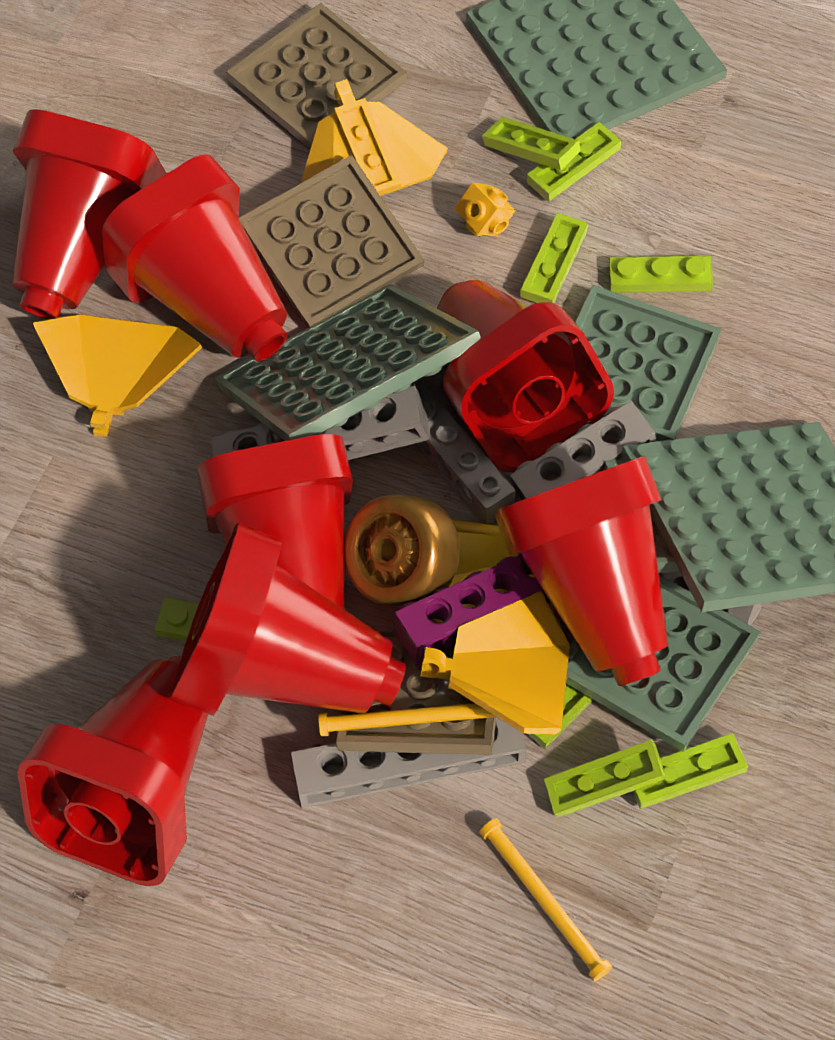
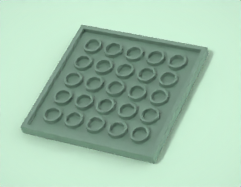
(595, 57)
(347, 363)
(747, 512)

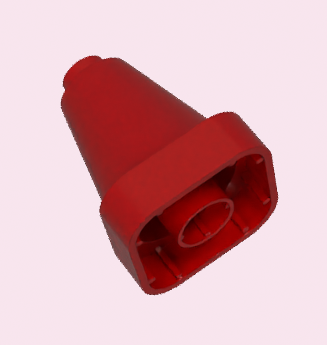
(71, 187)
(193, 255)
(526, 377)
(290, 493)
(598, 564)
(278, 639)
(117, 781)

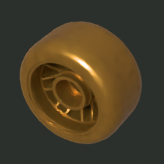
(401, 549)

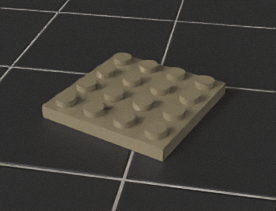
(299, 67)
(330, 241)
(446, 737)

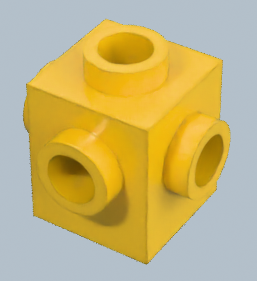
(485, 209)

